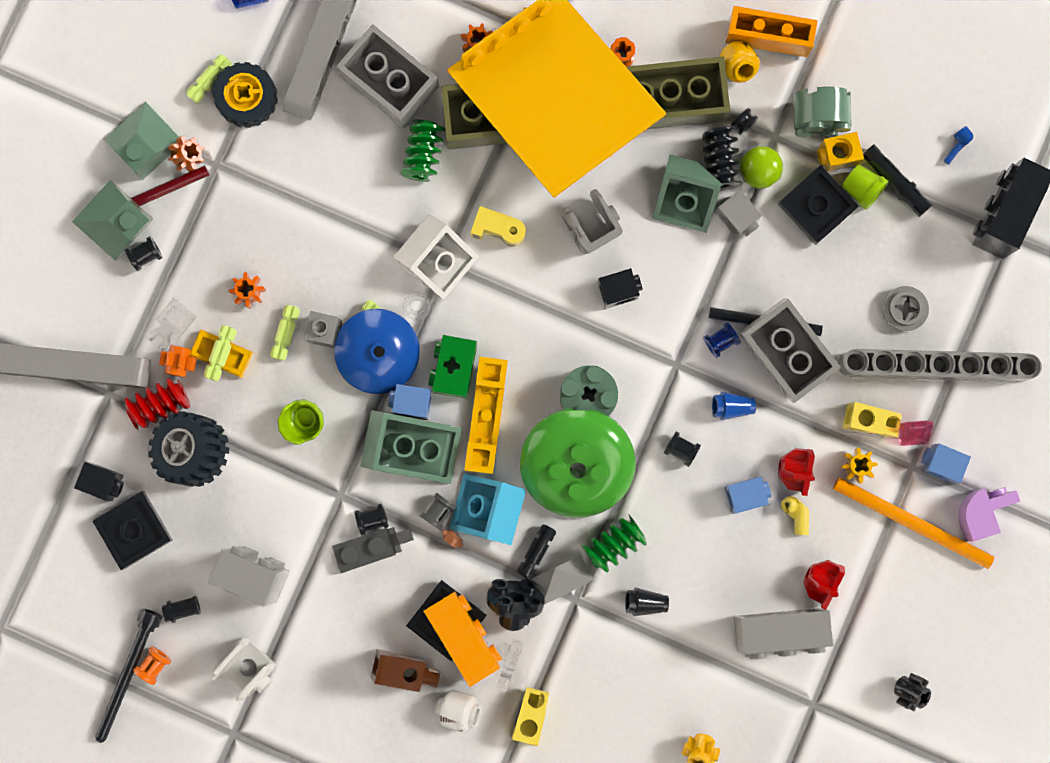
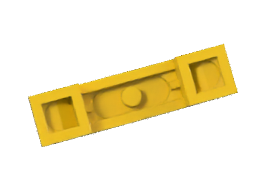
(486, 415)

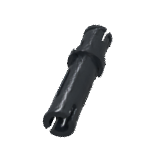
(900, 184)

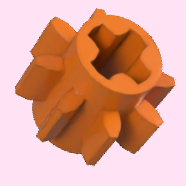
(474, 32)
(186, 153)
(241, 285)
(177, 361)

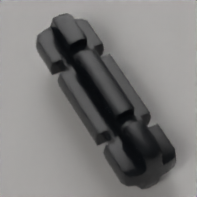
(536, 551)

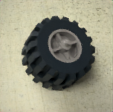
(188, 449)

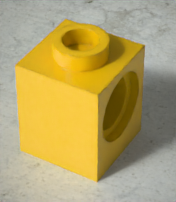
(848, 143)

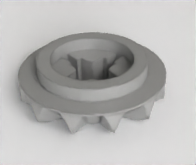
(916, 301)

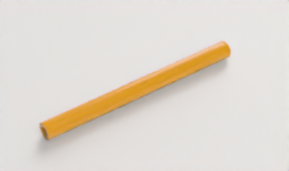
(913, 522)

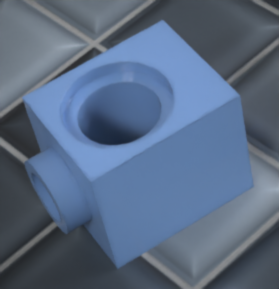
(410, 401)
(945, 463)
(748, 495)

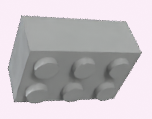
(388, 76)
(789, 350)
(249, 576)
(783, 632)

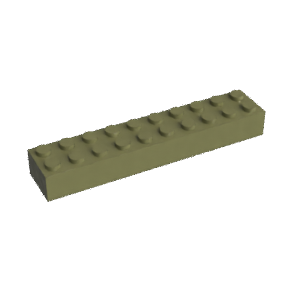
(684, 89)

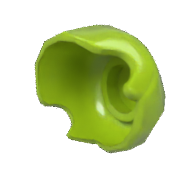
(761, 167)
(300, 421)

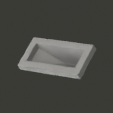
(563, 578)

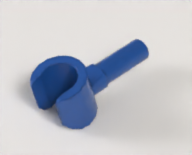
(964, 137)

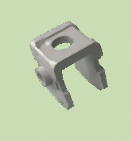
(609, 215)

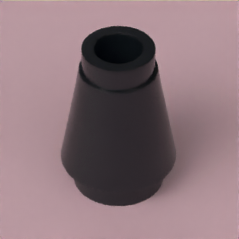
(645, 602)

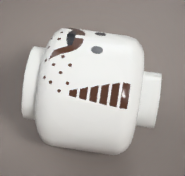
(458, 711)

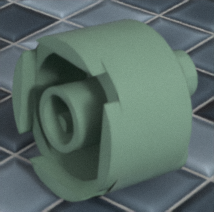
(822, 112)
(593, 379)

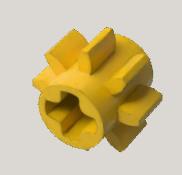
(866, 465)
(701, 749)

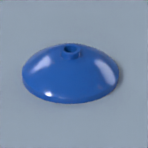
(355, 351)

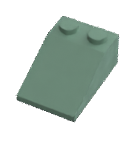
(410, 447)

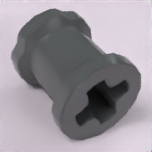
(438, 511)

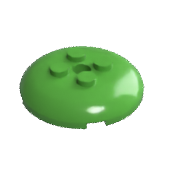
(577, 438)

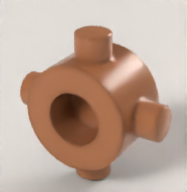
(452, 538)

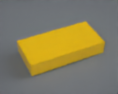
(237, 358)

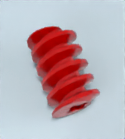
(157, 404)

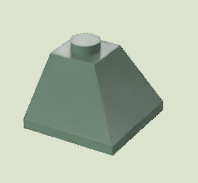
(142, 140)
(687, 194)
(112, 220)

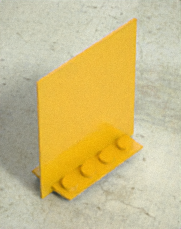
(555, 92)

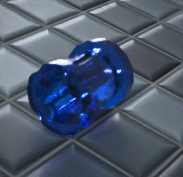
(721, 340)

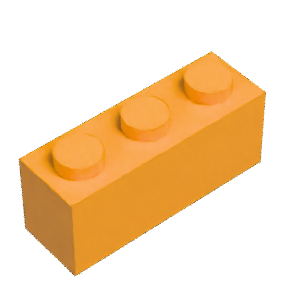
(772, 31)
(463, 638)

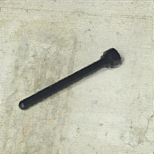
(147, 623)

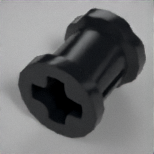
(143, 253)
(682, 449)
(371, 519)

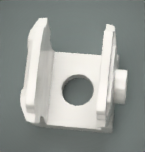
(232, 663)

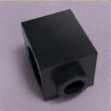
(619, 288)
(99, 482)

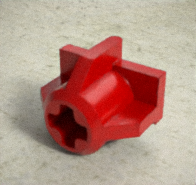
(796, 470)
(823, 581)

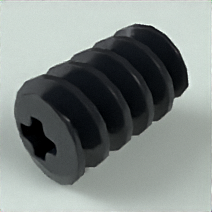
(720, 155)

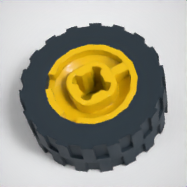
(245, 94)

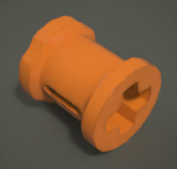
(627, 46)
(152, 665)

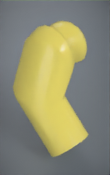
(798, 512)

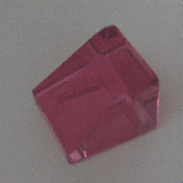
(915, 432)

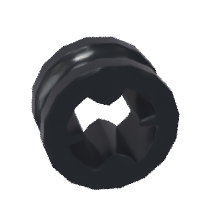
(744, 121)

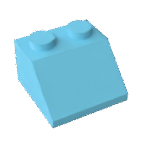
(487, 509)

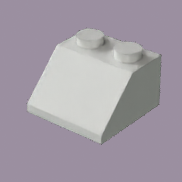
(436, 256)

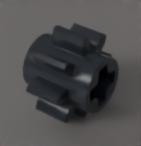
(912, 692)

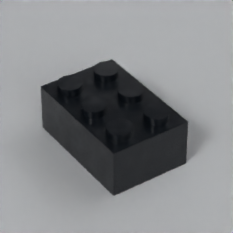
(1012, 208)

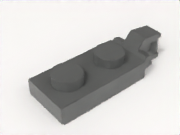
(370, 548)

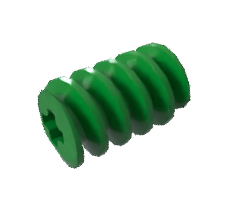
(422, 150)
(615, 544)

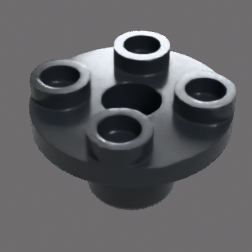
(515, 602)

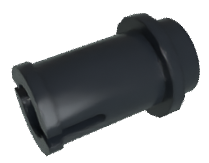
(180, 609)

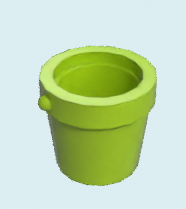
(864, 186)

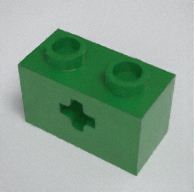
(464, 354)

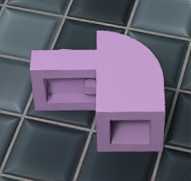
(977, 512)

